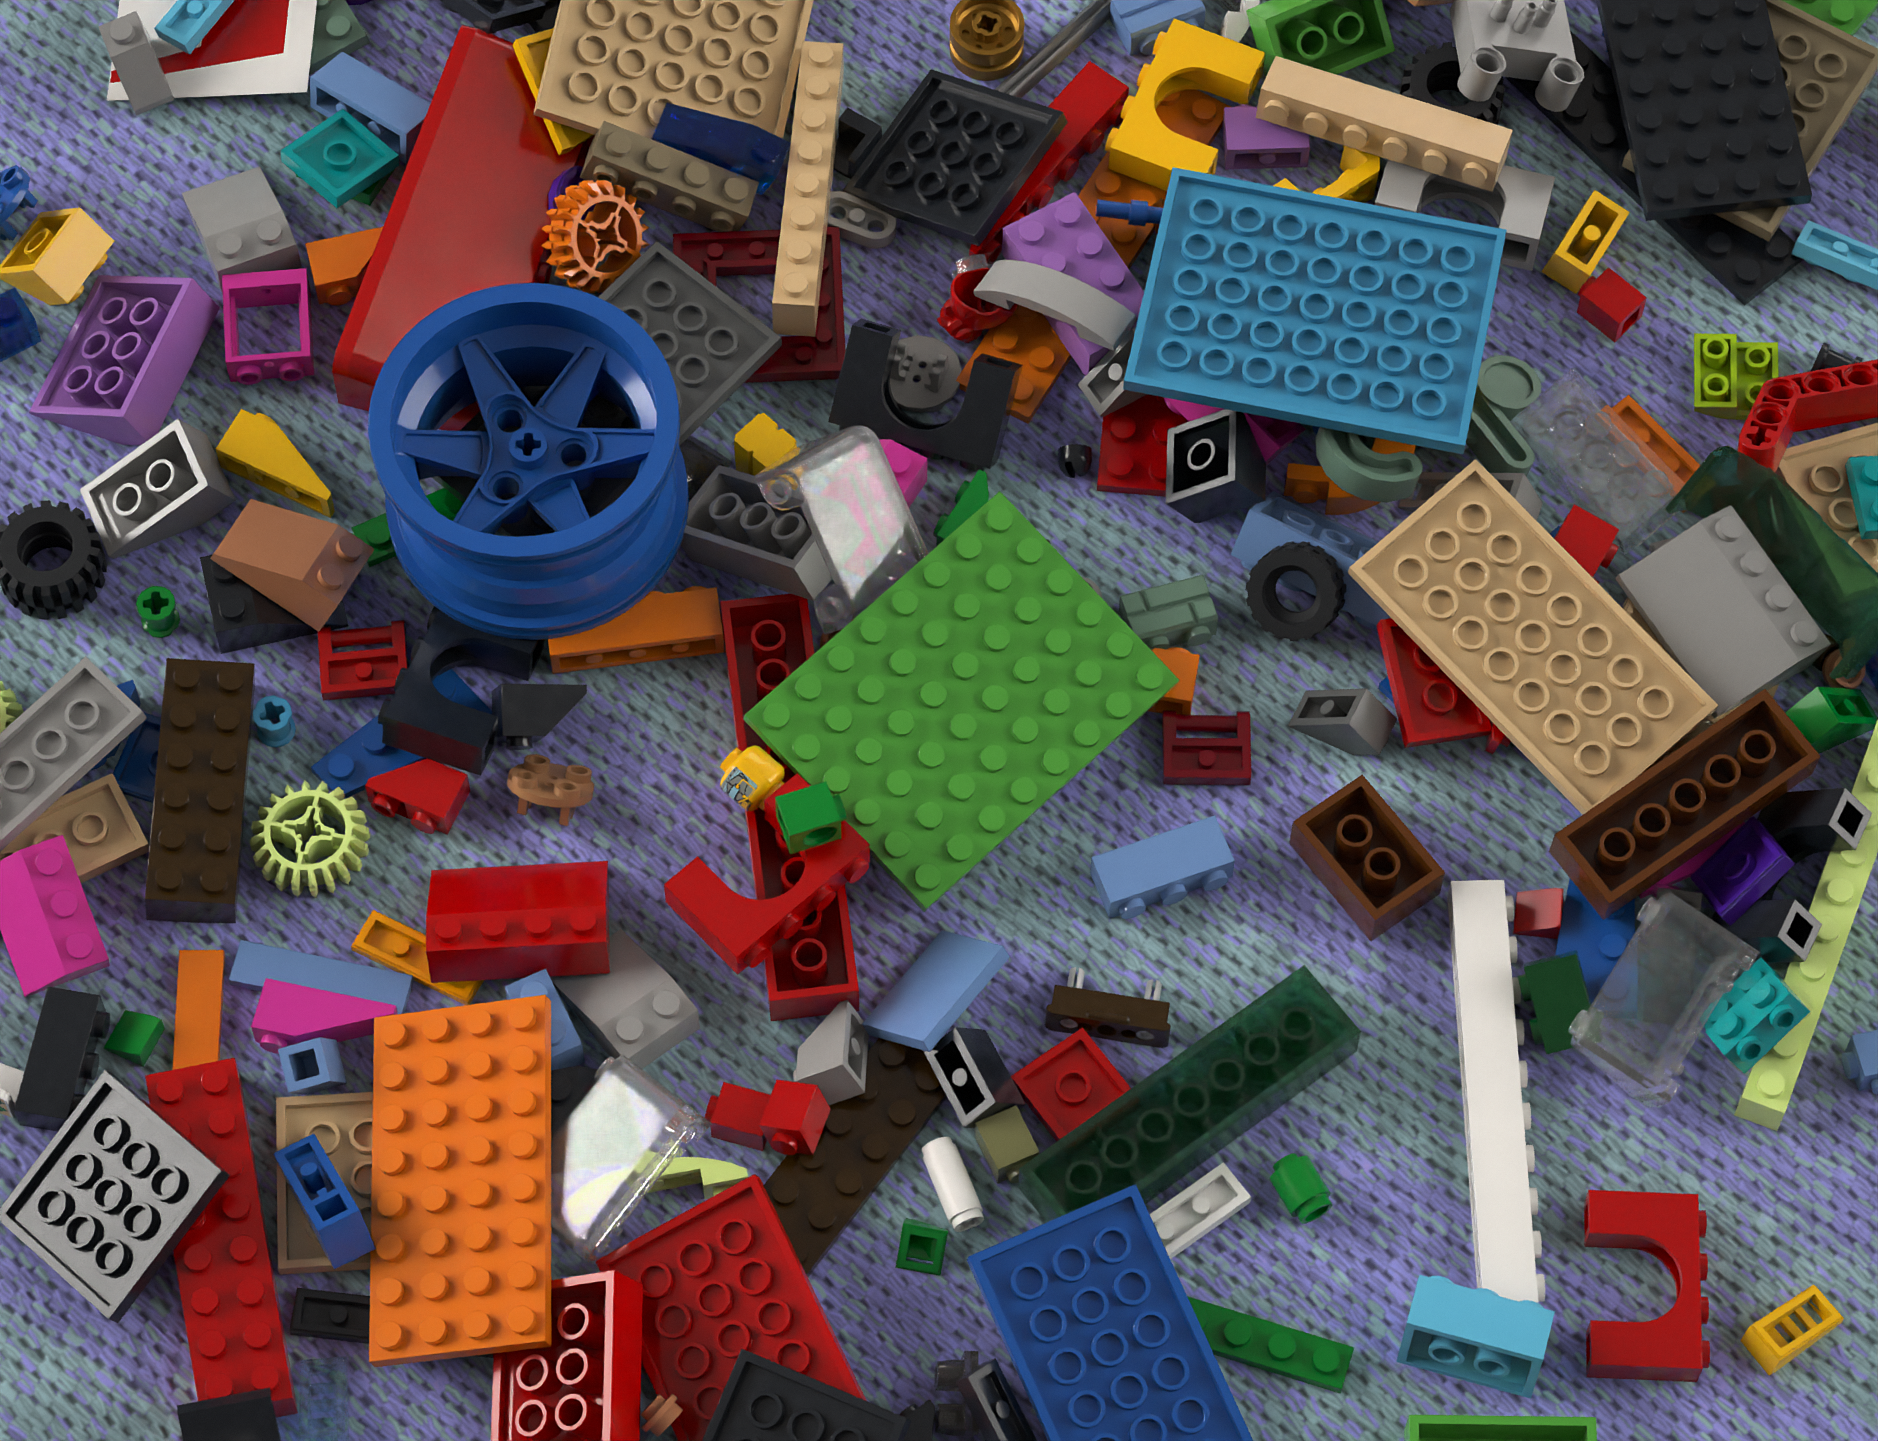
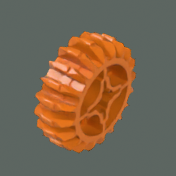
(576, 246)

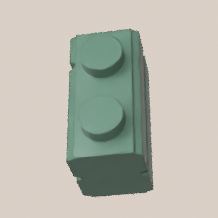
(1171, 613)

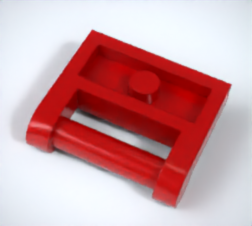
(361, 671)

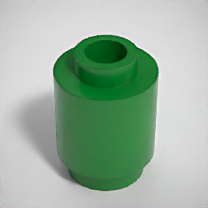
(1301, 1187)

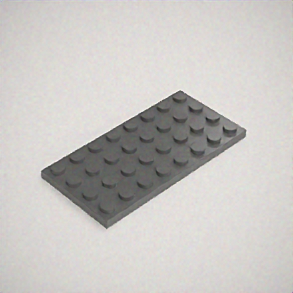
(705, 341)

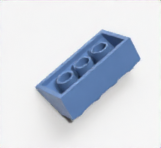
(1283, 521)

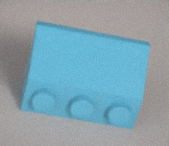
(1475, 1335)

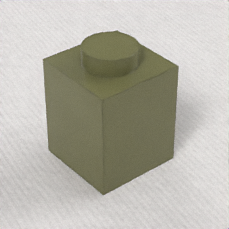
(1005, 1144)

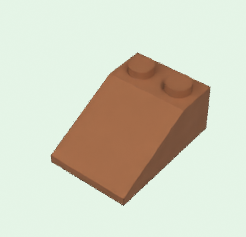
(293, 559)

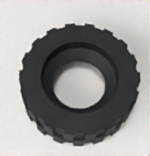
(1277, 618)

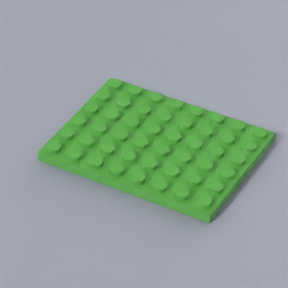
(962, 699)

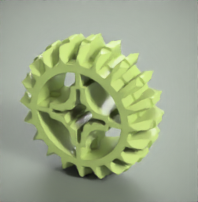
(342, 849)

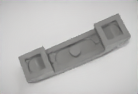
(1058, 296)

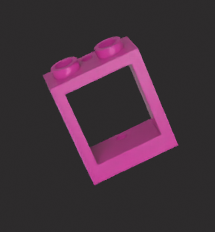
(259, 290)

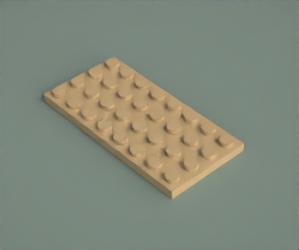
(1532, 638)

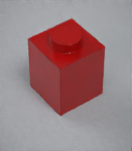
(1610, 304)
(737, 1115)
(794, 1117)

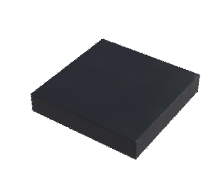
(230, 1418)

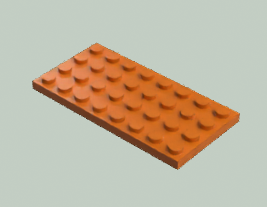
(461, 1182)

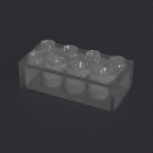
(1598, 460)

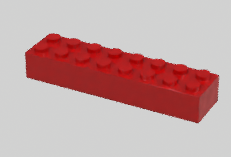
(226, 1253)

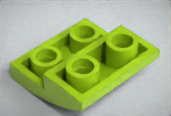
(1730, 374)

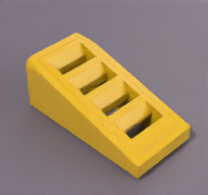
(1771, 1348)

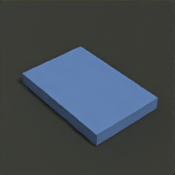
(935, 990)

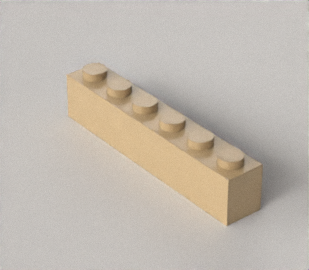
(1383, 123)

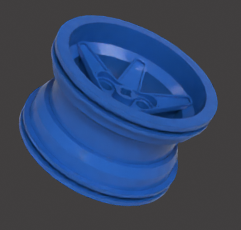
(483, 353)

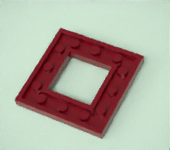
(756, 254)

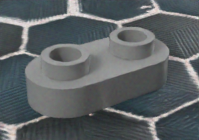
(859, 219)

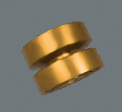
(986, 38)

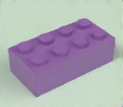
(1072, 242)

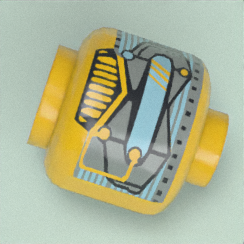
(751, 777)

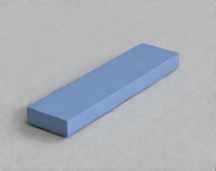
(258, 961)

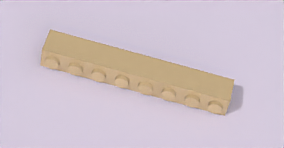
(808, 189)

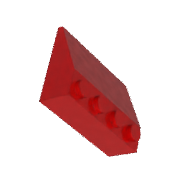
(518, 921)
(587, 1378)

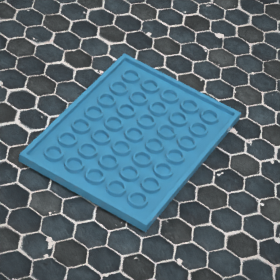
(1316, 310)

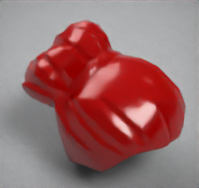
(968, 315)

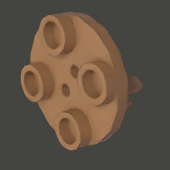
(550, 785)

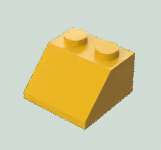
(56, 256)

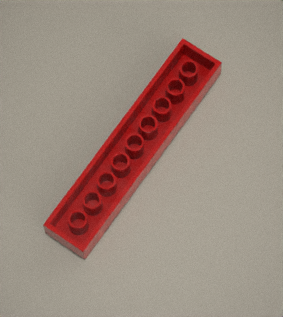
(817, 965)

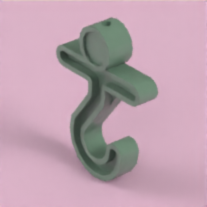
(1502, 392)

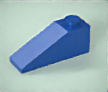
(325, 1201)

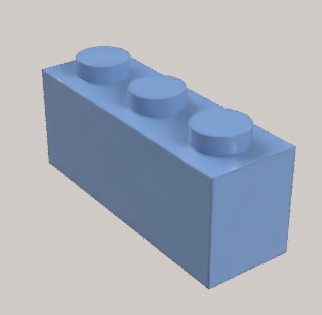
(372, 99)
(1162, 868)

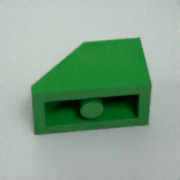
(1832, 716)

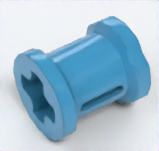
(276, 734)

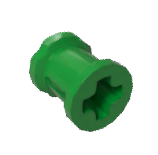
(154, 599)

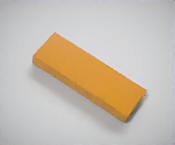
(405, 952)

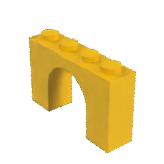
(1182, 61)

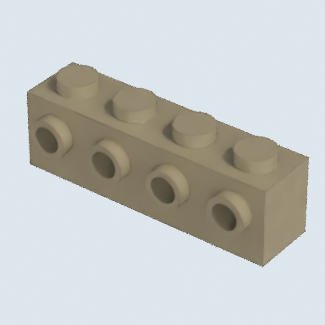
(670, 179)

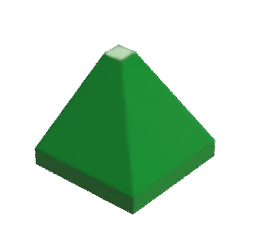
(923, 1243)

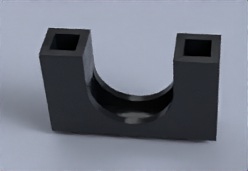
(867, 400)
(431, 724)
(1802, 826)

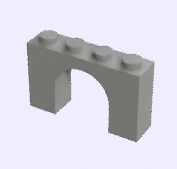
(1516, 203)

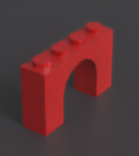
(746, 928)
(1670, 1231)

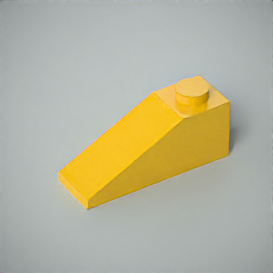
(264, 455)

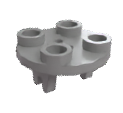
(936, 381)

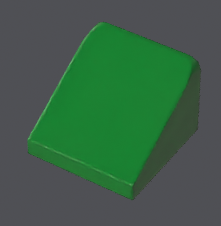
(135, 1036)

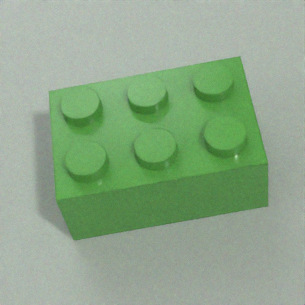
(1321, 32)

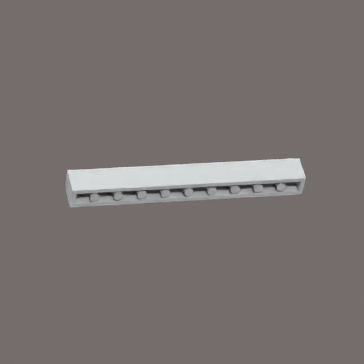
(1492, 1090)

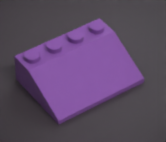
(126, 357)

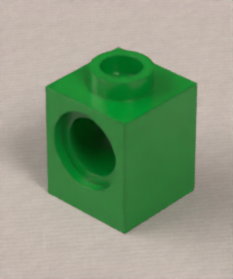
(810, 817)

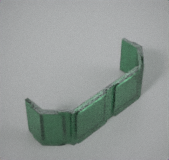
(1814, 561)

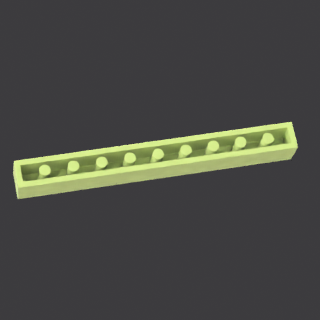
(1835, 907)

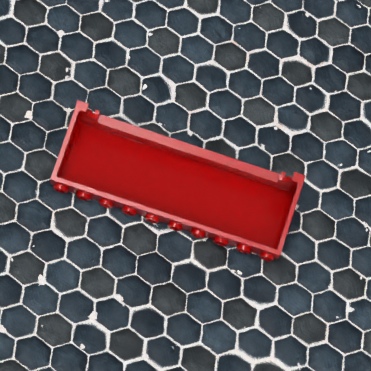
(461, 213)

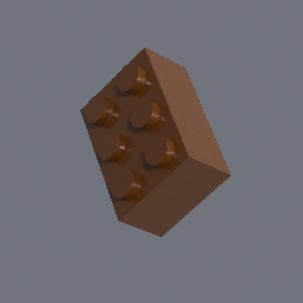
(1366, 857)

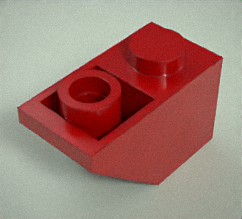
(422, 792)

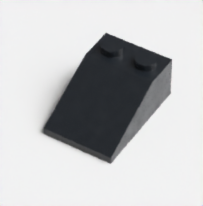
(249, 618)

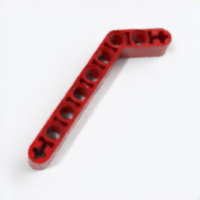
(1807, 403)

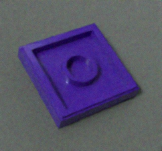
(1742, 870)

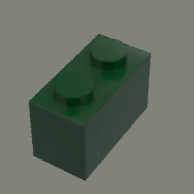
(1558, 996)

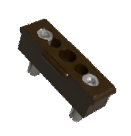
(1109, 1014)

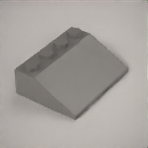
(1724, 610)

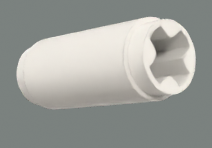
(952, 1184)

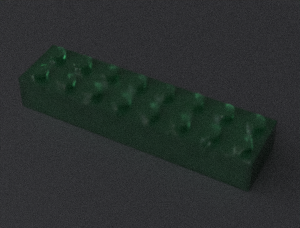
(1196, 1100)

